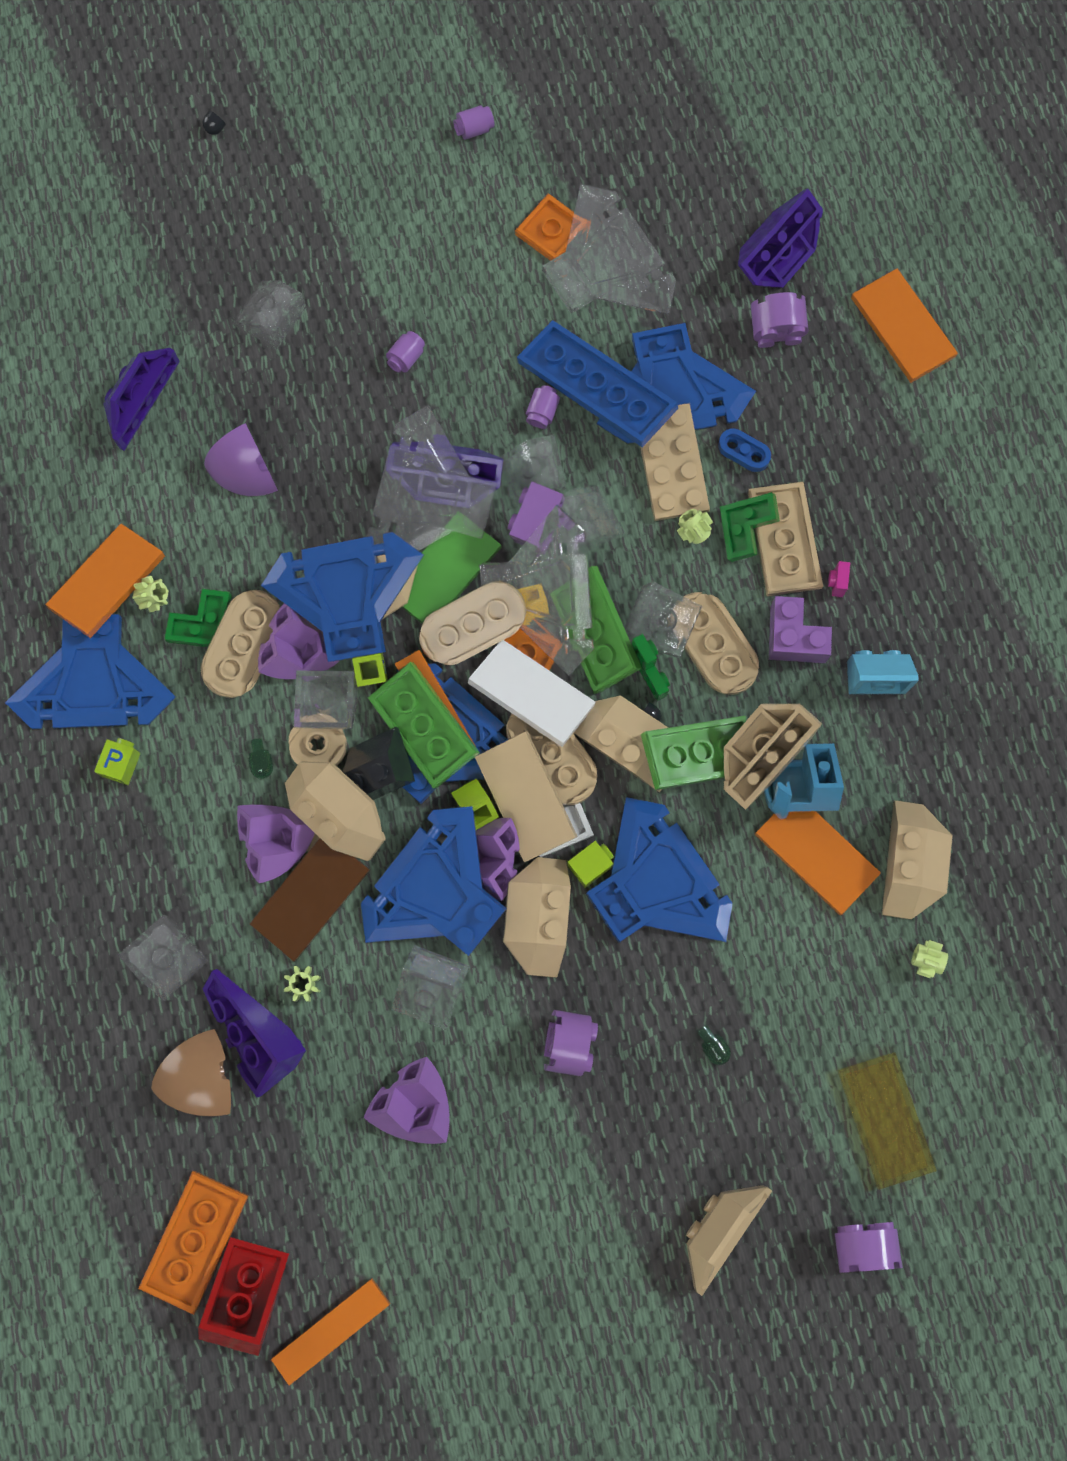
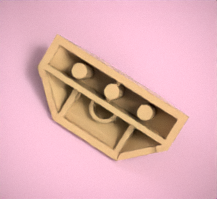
(615, 731)
(765, 748)
(335, 809)
(916, 861)
(538, 916)
(721, 1230)

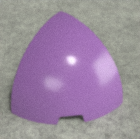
(238, 464)
(292, 646)
(273, 839)
(496, 852)
(413, 1106)

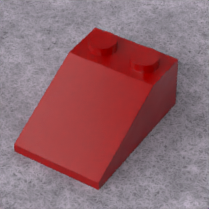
(243, 1296)

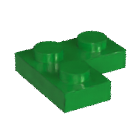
(741, 519)
(201, 628)
(646, 654)

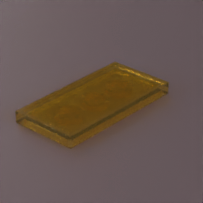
(886, 1120)

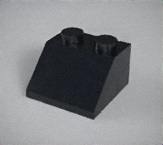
(379, 764)

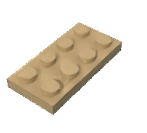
(675, 468)

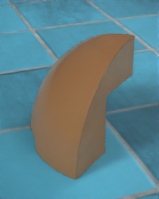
(194, 1077)

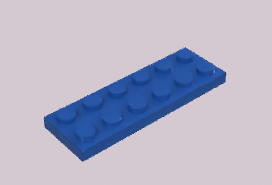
(597, 383)

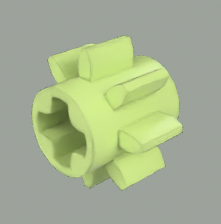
(694, 526)
(150, 594)
(929, 959)
(294, 980)

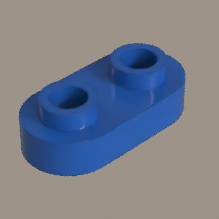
(746, 448)

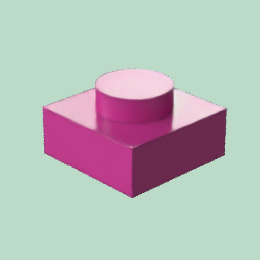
(839, 579)

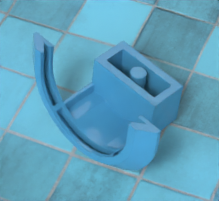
(808, 783)

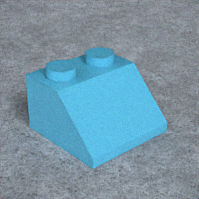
(881, 673)

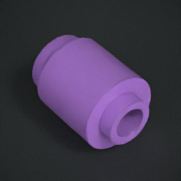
(473, 122)
(405, 352)
(542, 407)

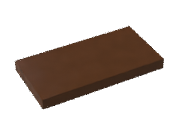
(309, 898)

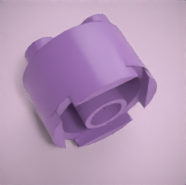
(779, 319)
(569, 1043)
(869, 1249)

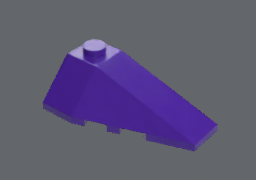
(262, 1040)

